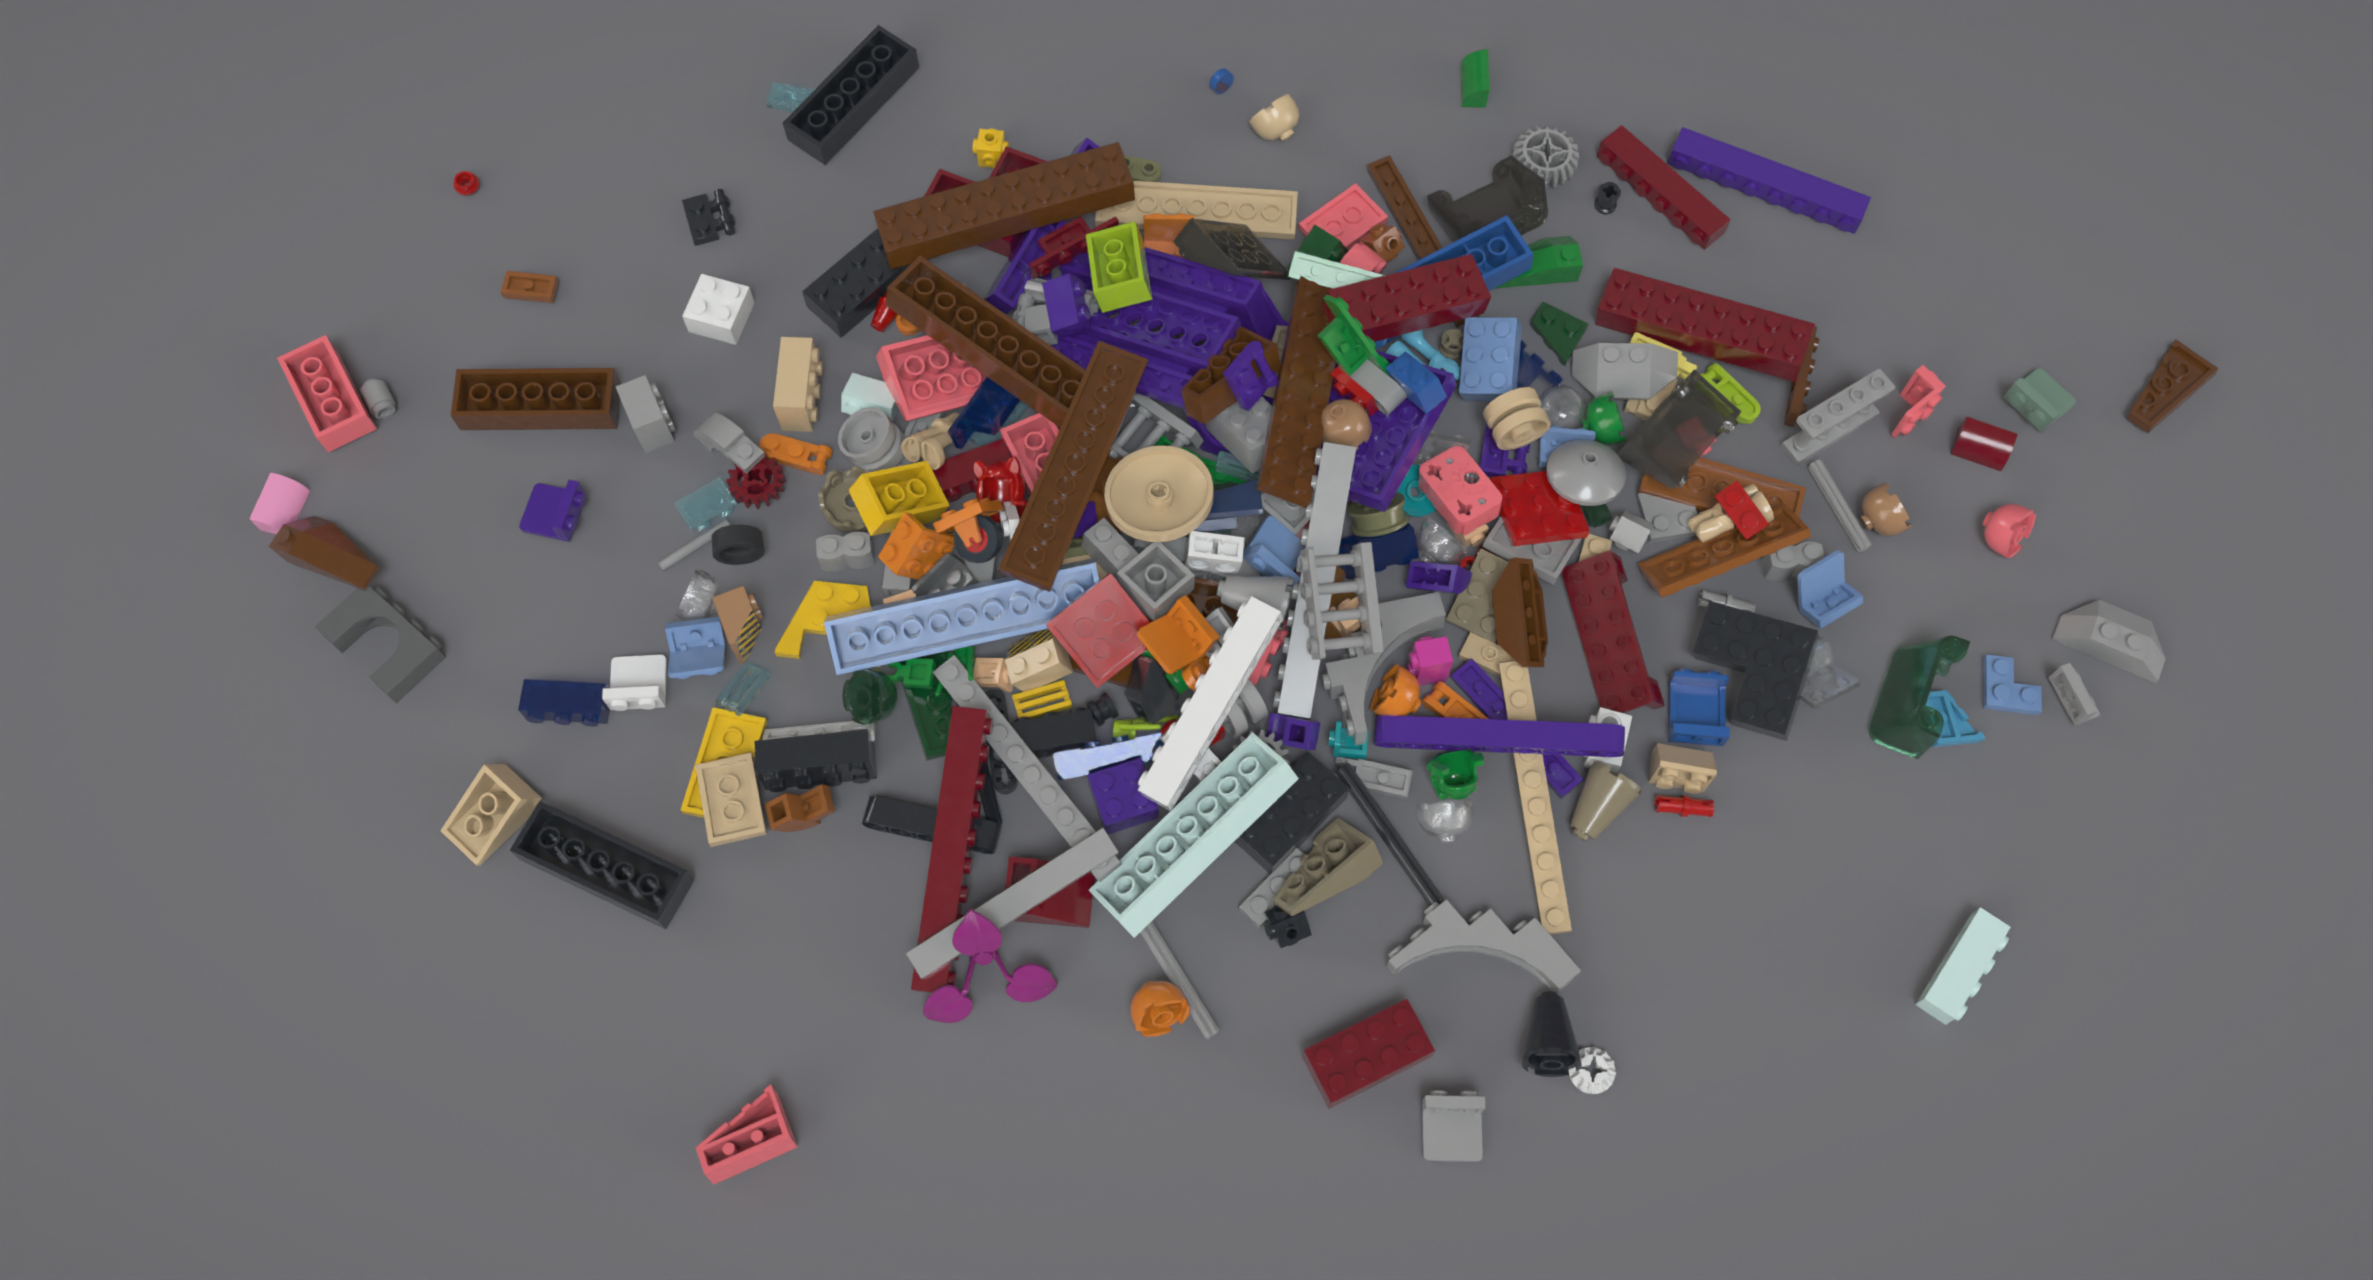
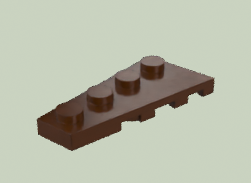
(2174, 381)

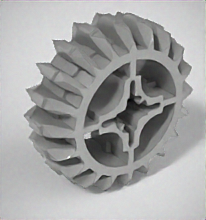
(1548, 154)

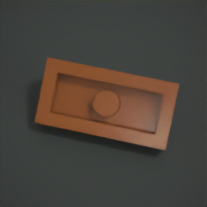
(529, 286)

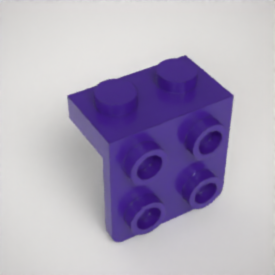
(553, 510)

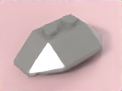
(1627, 369)
(2113, 637)

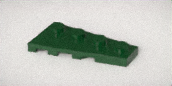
(931, 712)

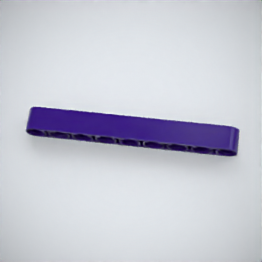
(1500, 736)

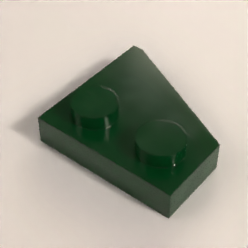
(1558, 330)

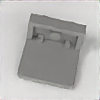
(1452, 1126)

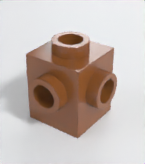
(1384, 241)

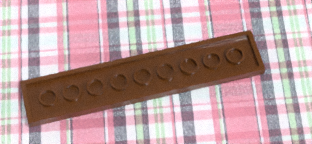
(1298, 401)
(1073, 467)

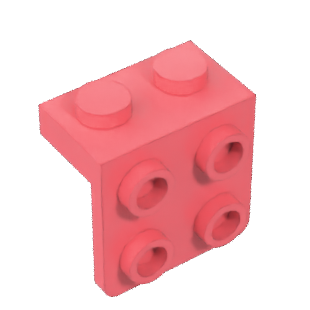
(1922, 394)

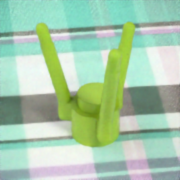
(1130, 726)

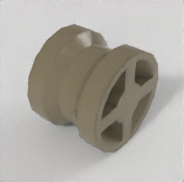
(1452, 337)

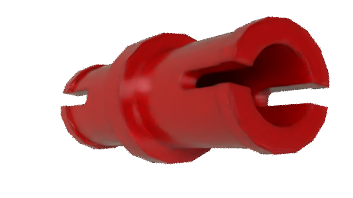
(1684, 805)

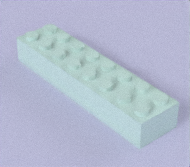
(1194, 834)

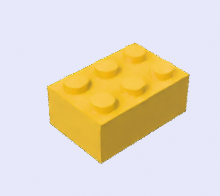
(890, 492)

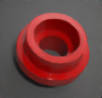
(464, 178)

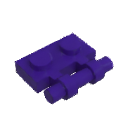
(1495, 461)

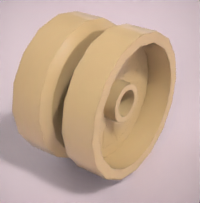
(1516, 418)

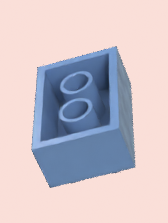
(1489, 358)

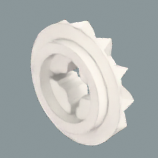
(1602, 1080)

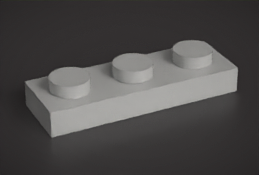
(1262, 898)

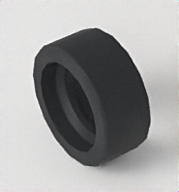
(737, 544)

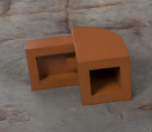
(799, 812)

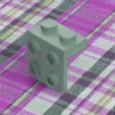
(2039, 399)

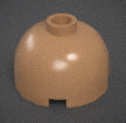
(1345, 423)
(1884, 512)

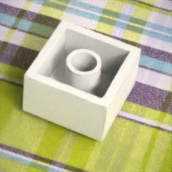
(718, 309)

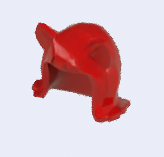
(1001, 482)

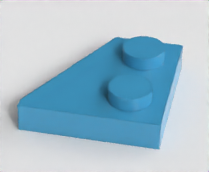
(1955, 728)

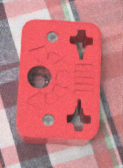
(1460, 490)

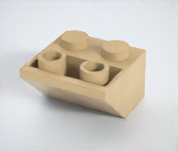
(1681, 768)

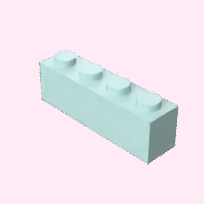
(1963, 966)

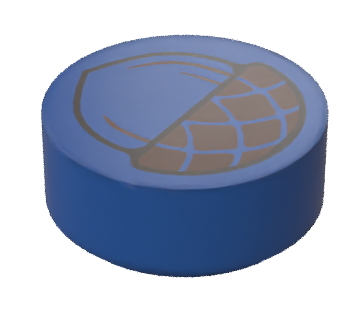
(1221, 81)

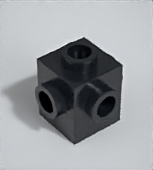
(1286, 928)

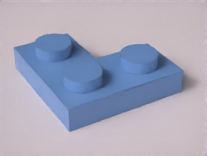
(2002, 693)

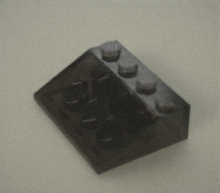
(1229, 249)

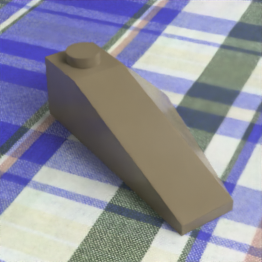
(1335, 863)

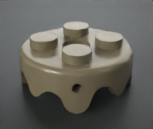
(834, 497)

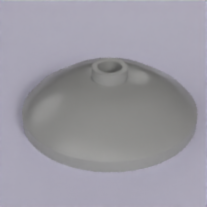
(1586, 472)

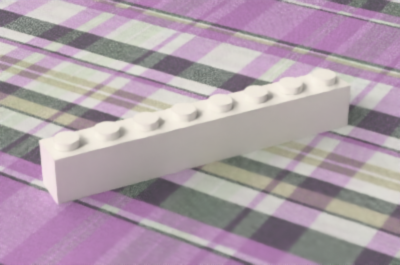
(1210, 703)

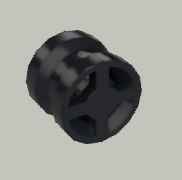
(1102, 709)

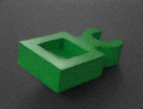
(915, 674)

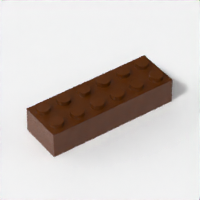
(535, 399)

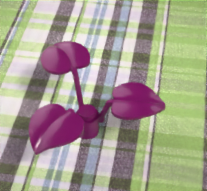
(979, 940)

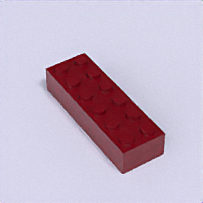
(1415, 298)

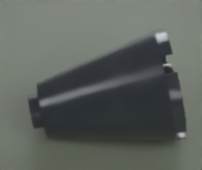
(1551, 1039)

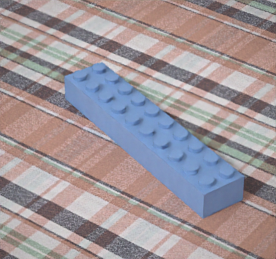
(951, 618)

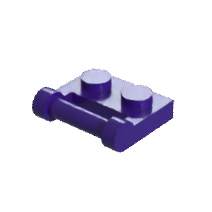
(1243, 380)

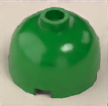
(1604, 419)

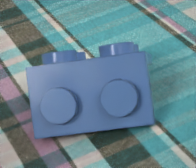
(1274, 550)
(1823, 591)
(696, 647)

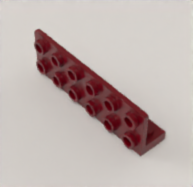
(1609, 634)

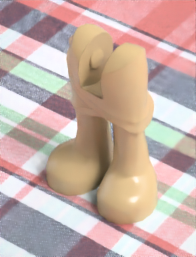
(930, 442)
(1716, 521)

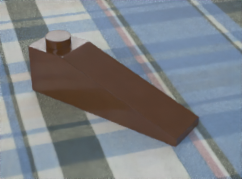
(324, 550)

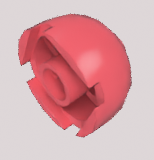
(2007, 528)

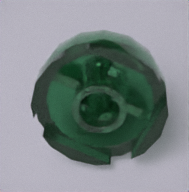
(869, 696)

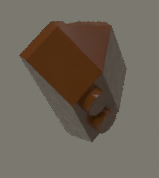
(1521, 613)

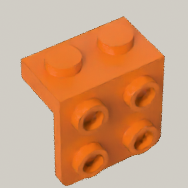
(914, 548)
(1178, 636)

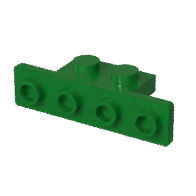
(1346, 340)

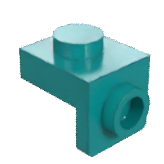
(1344, 744)

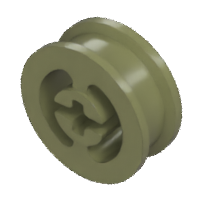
(1372, 522)

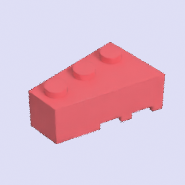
(748, 1139)

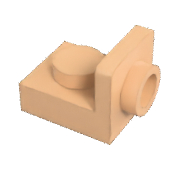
(992, 673)

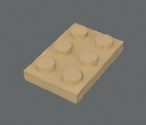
(730, 799)

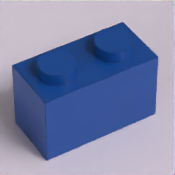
(1417, 381)

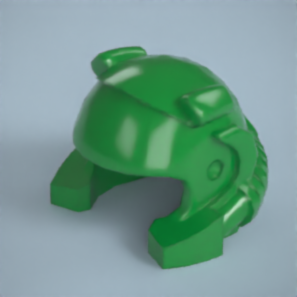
(1455, 773)

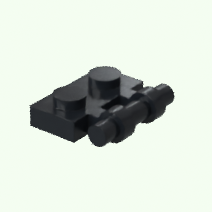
(700, 217)

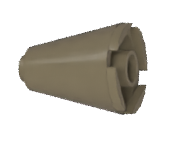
(1602, 801)

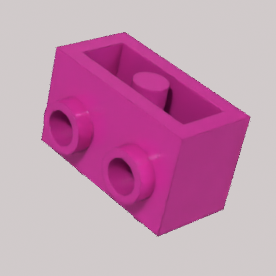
(1430, 660)

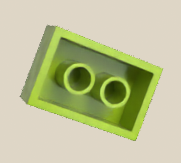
(1118, 267)

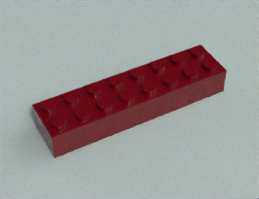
(1705, 324)

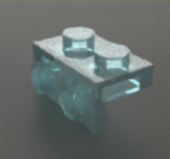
(706, 504)

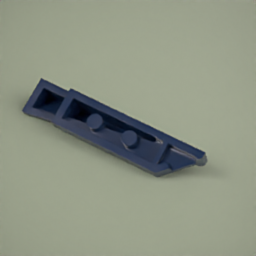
(1232, 502)

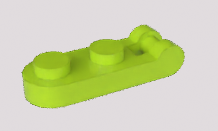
(1734, 393)

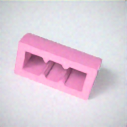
(279, 503)

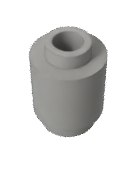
(378, 398)

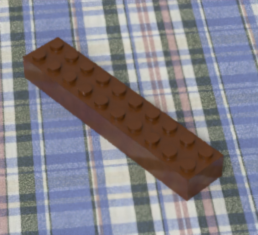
(1005, 205)
(986, 338)

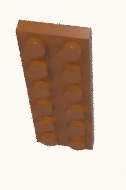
(1712, 477)
(1702, 560)

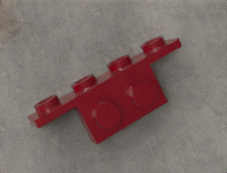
(1064, 245)

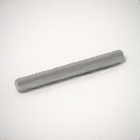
(1179, 979)

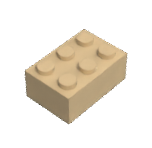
(797, 384)

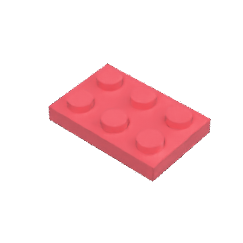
(1346, 216)

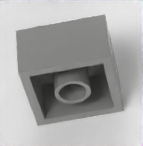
(646, 413)
(1156, 580)

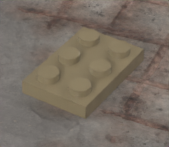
(1474, 606)

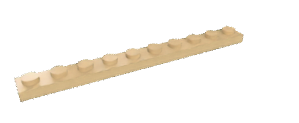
(1536, 807)

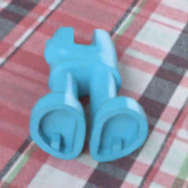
(1435, 357)

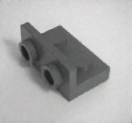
(944, 575)

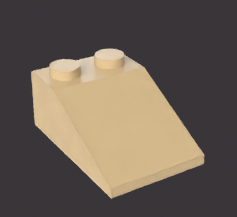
(490, 812)

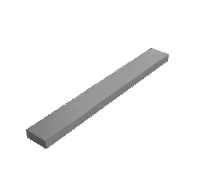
(1019, 898)

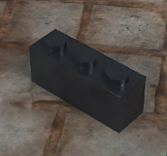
(1056, 731)

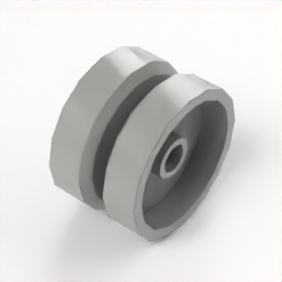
(871, 440)
(1247, 708)

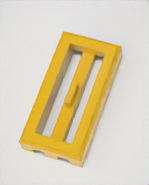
(1043, 690)

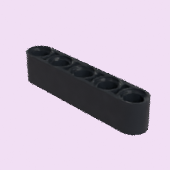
(919, 822)

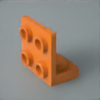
(1162, 230)

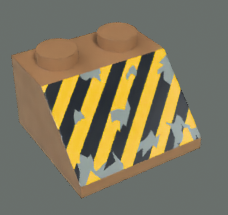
(740, 620)

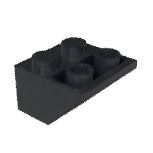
(1149, 692)

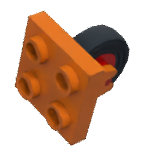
(976, 534)

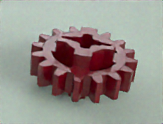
(754, 491)

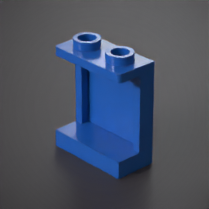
(1697, 708)

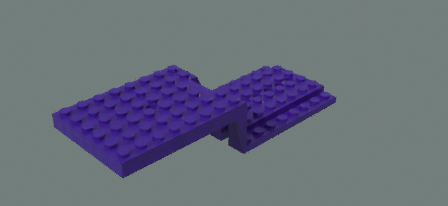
(1211, 308)

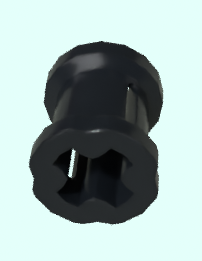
(1608, 195)

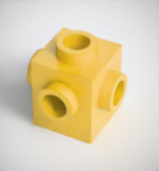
(989, 147)

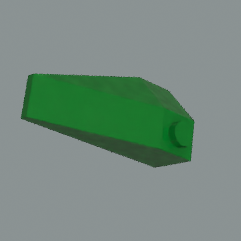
(1553, 262)

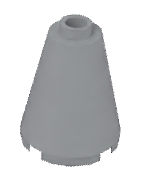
(1268, 589)

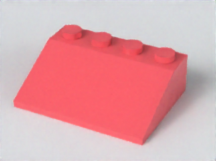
(926, 377)

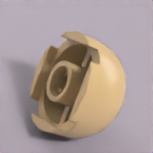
(1277, 119)

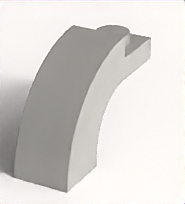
(724, 435)

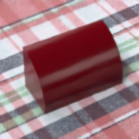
(1983, 443)

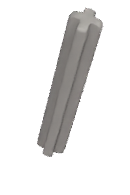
(1839, 505)

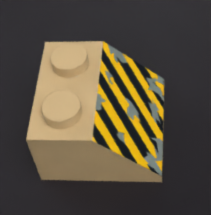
(1037, 661)

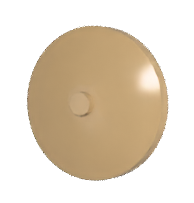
(1159, 493)

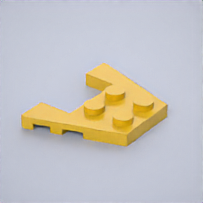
(820, 601)

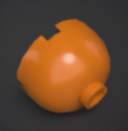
(1398, 694)
(1158, 1007)

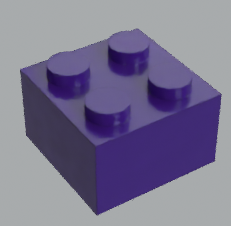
(1118, 797)

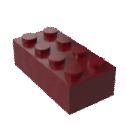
(1368, 1053)

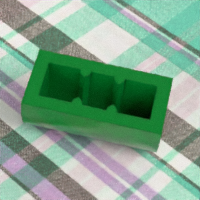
(1475, 79)

